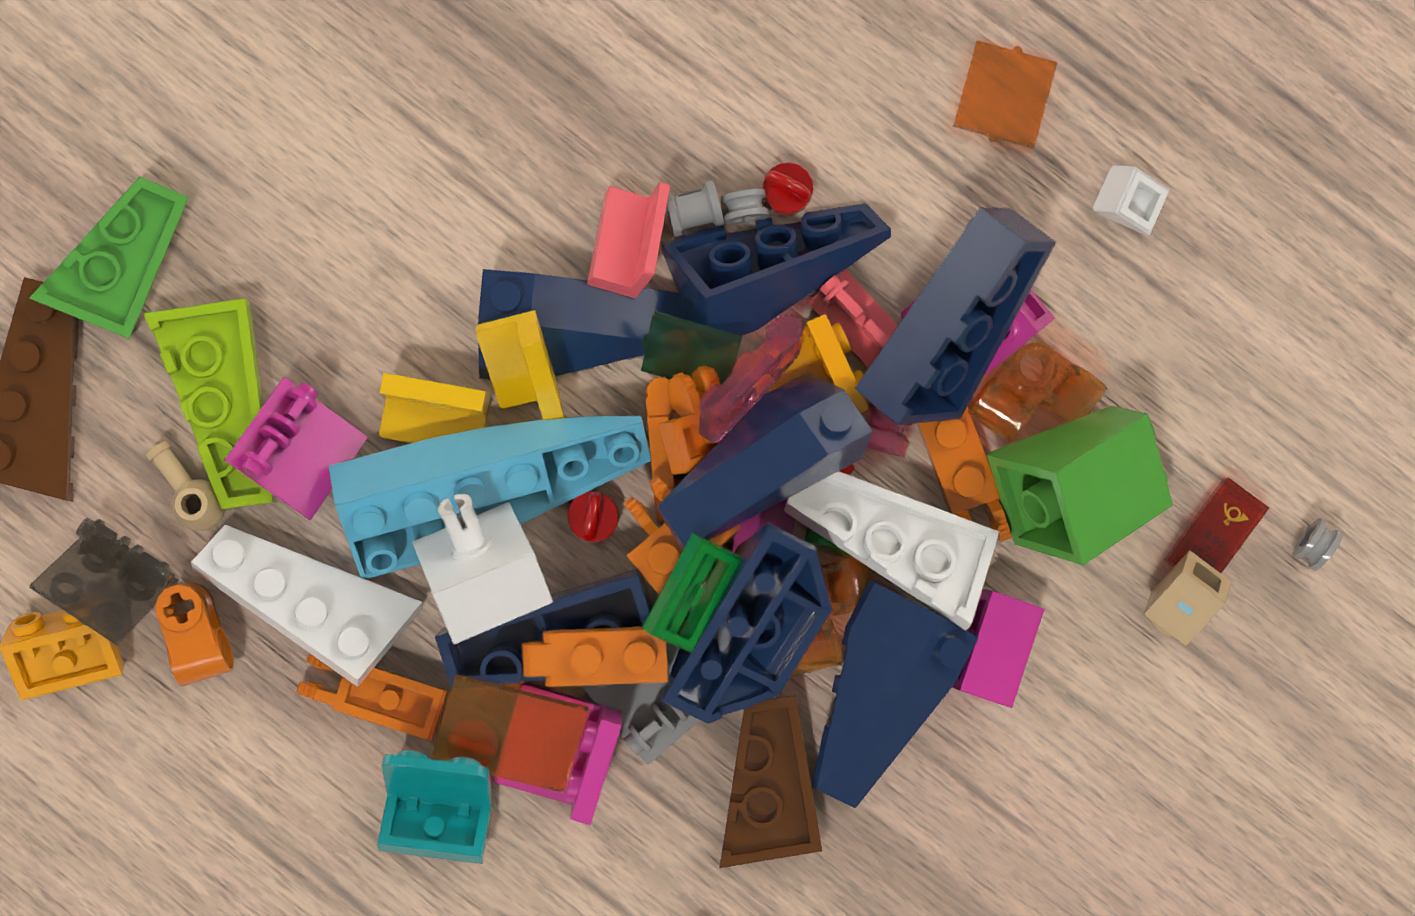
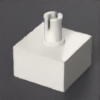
(480, 568)

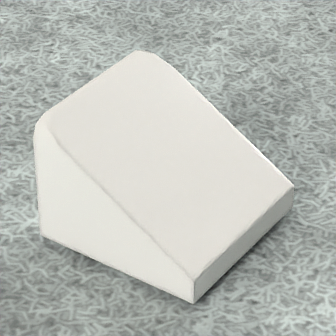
(1131, 198)

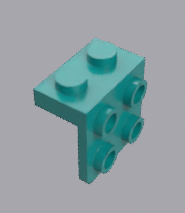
(435, 807)

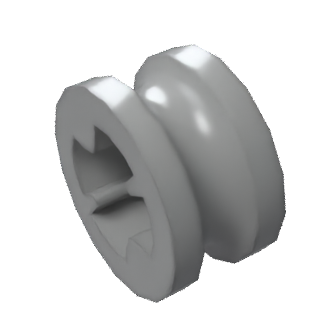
(745, 206)
(1317, 544)

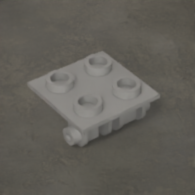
(646, 720)

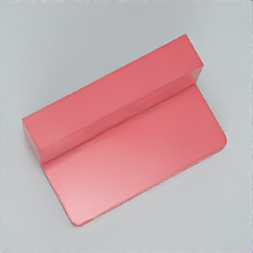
(628, 240)

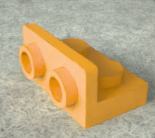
(56, 654)

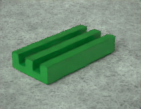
(685, 590)

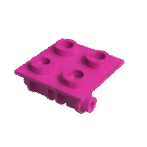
(293, 445)

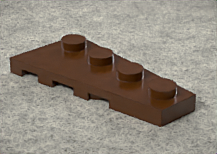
(38, 397)

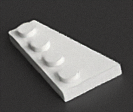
(902, 539)
(315, 605)

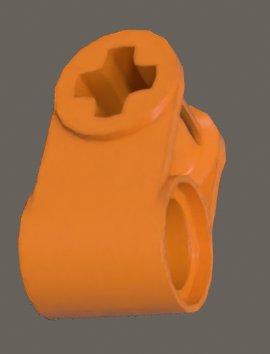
(196, 639)

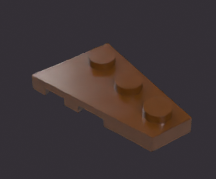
(771, 788)

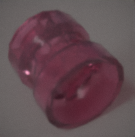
(886, 434)

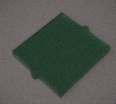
(683, 345)

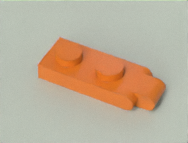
(596, 657)

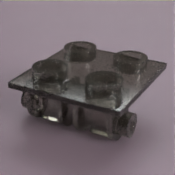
(104, 581)

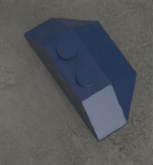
(755, 631)

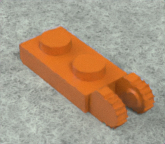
(658, 411)
(963, 470)
(383, 700)

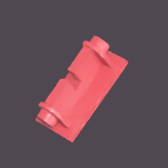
(858, 314)

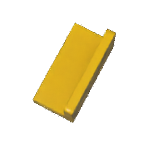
(520, 363)
(429, 409)

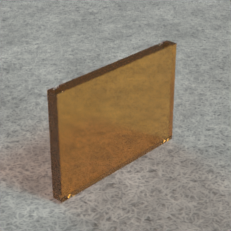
(511, 732)

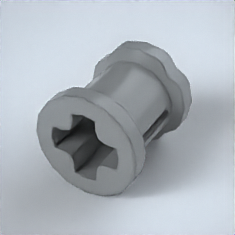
(694, 208)

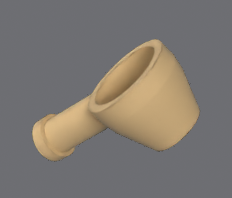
(184, 487)

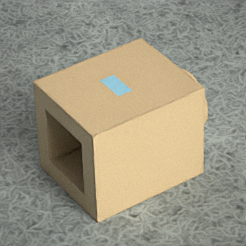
(1187, 598)

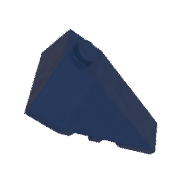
(758, 273)
(578, 321)
(769, 455)
(890, 682)

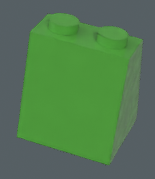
(1082, 484)

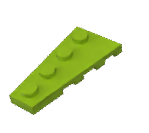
(218, 384)

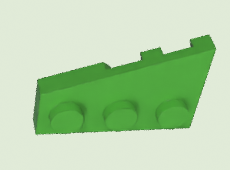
(117, 260)

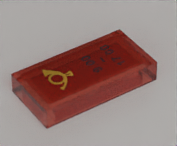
(1220, 526)

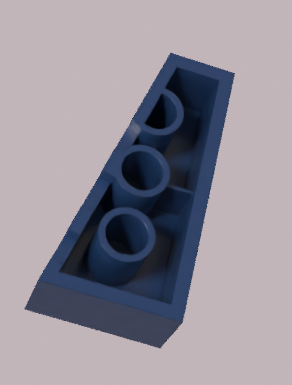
(958, 320)
(497, 653)

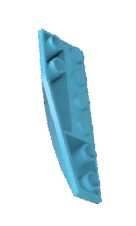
(533, 465)

